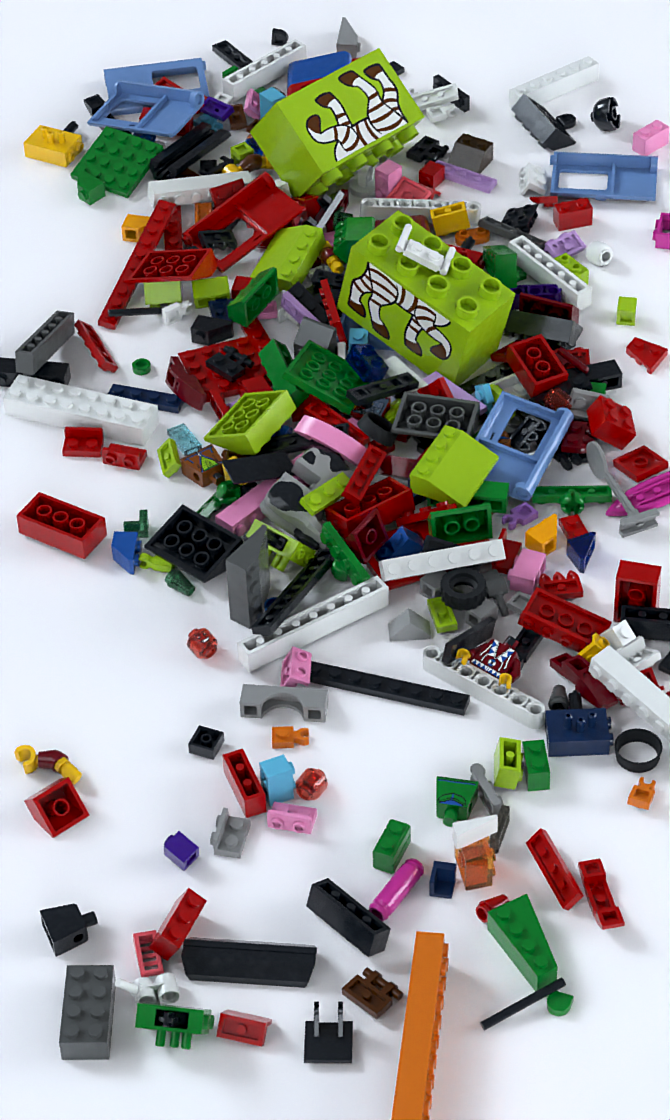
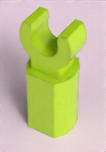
(155, 563)

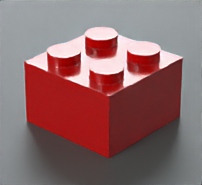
(611, 422)

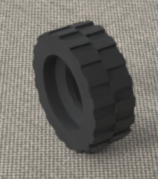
(463, 601)

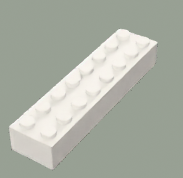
(78, 407)

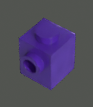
(181, 850)

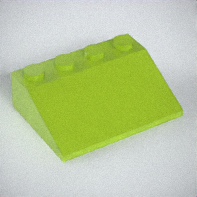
(292, 253)
(252, 421)
(452, 468)

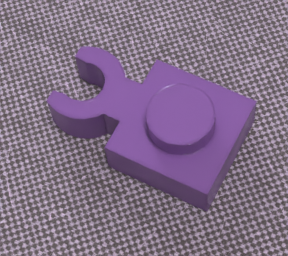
(521, 515)

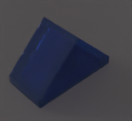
(580, 550)

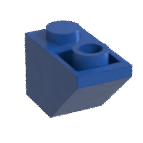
(402, 543)
(125, 550)

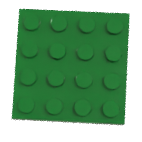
(118, 160)
(324, 376)

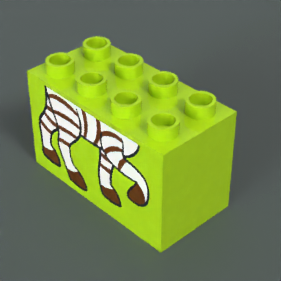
(338, 125)
(425, 317)

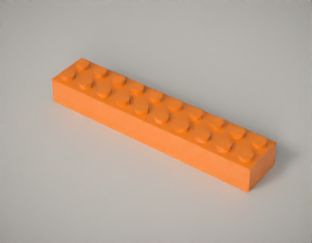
(421, 1028)

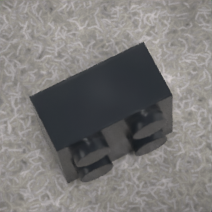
(206, 742)

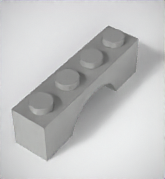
(431, 589)
(260, 699)

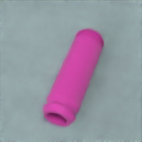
(396, 889)

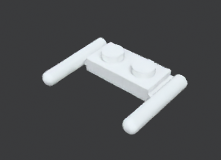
(422, 254)

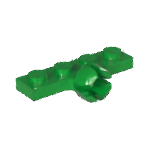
(225, 493)
(572, 497)
(344, 562)

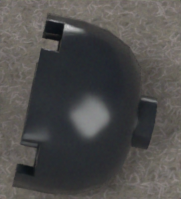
(605, 114)

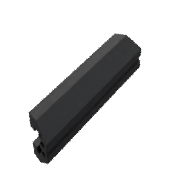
(186, 151)
(248, 962)

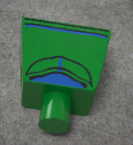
(455, 799)

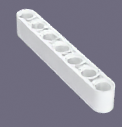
(385, 207)
(485, 688)

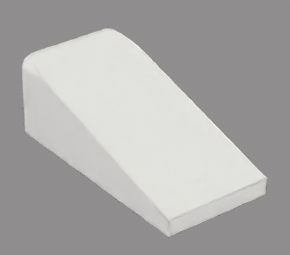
(473, 830)

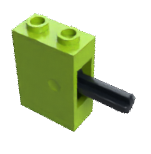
(285, 547)

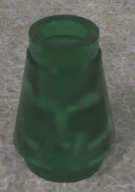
(176, 580)

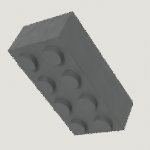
(87, 1012)

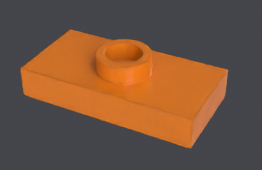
(202, 210)

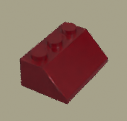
(548, 307)

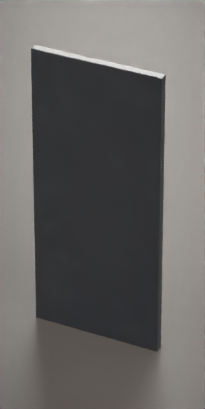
(258, 467)

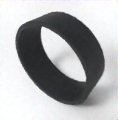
(377, 428)
(638, 735)

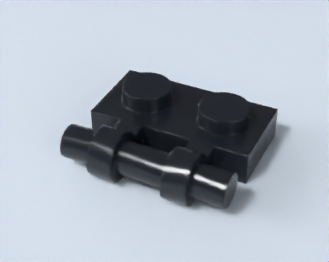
(424, 148)
(226, 366)

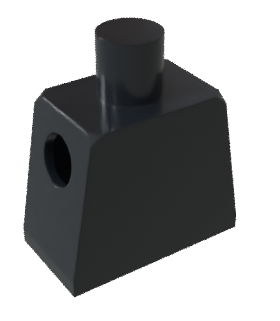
(66, 927)

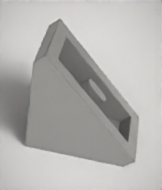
(409, 627)

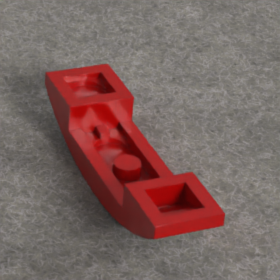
(599, 894)

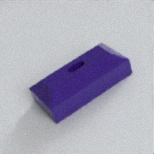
(217, 109)

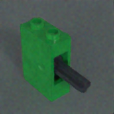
(174, 1019)

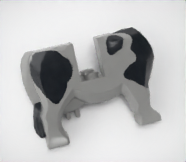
(282, 501)

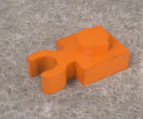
(286, 737)
(642, 794)

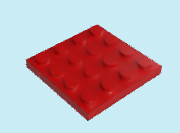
(195, 364)

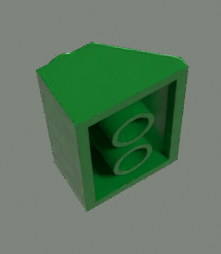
(349, 233)
(254, 297)
(462, 524)

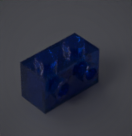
(366, 363)

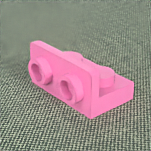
(296, 668)
(291, 817)

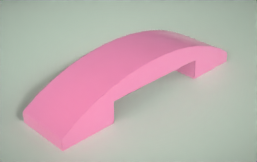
(332, 438)

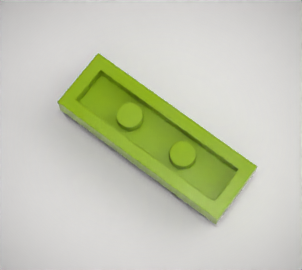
(325, 494)

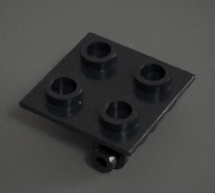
(522, 217)

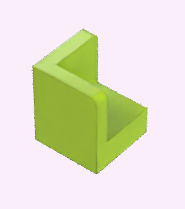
(240, 151)
(626, 311)

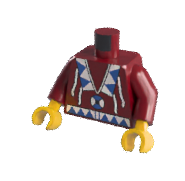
(495, 659)

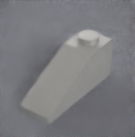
(348, 39)

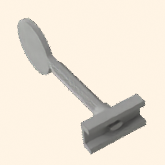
(636, 521)

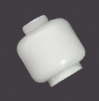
(599, 253)

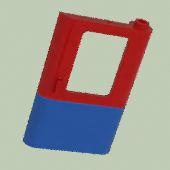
(309, 70)

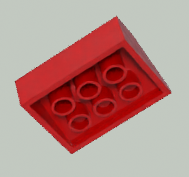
(175, 266)

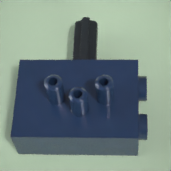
(578, 730)

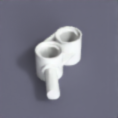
(162, 992)

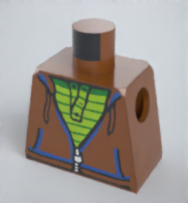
(203, 467)

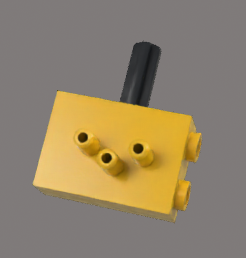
(54, 145)

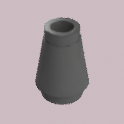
(558, 698)

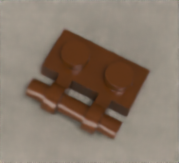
(367, 996)

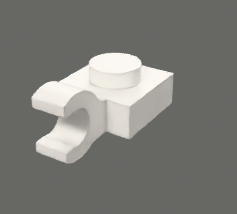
(439, 113)

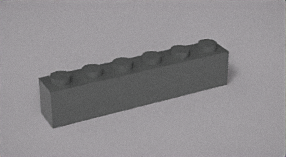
(44, 342)

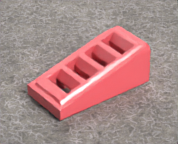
(145, 938)

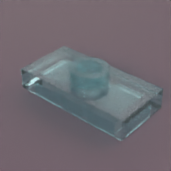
(184, 439)

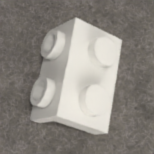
(532, 178)
(638, 654)

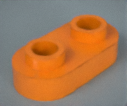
(479, 234)

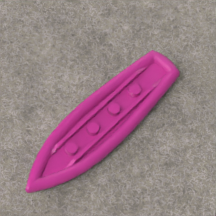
(645, 495)

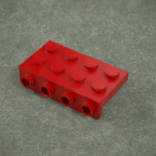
(561, 620)

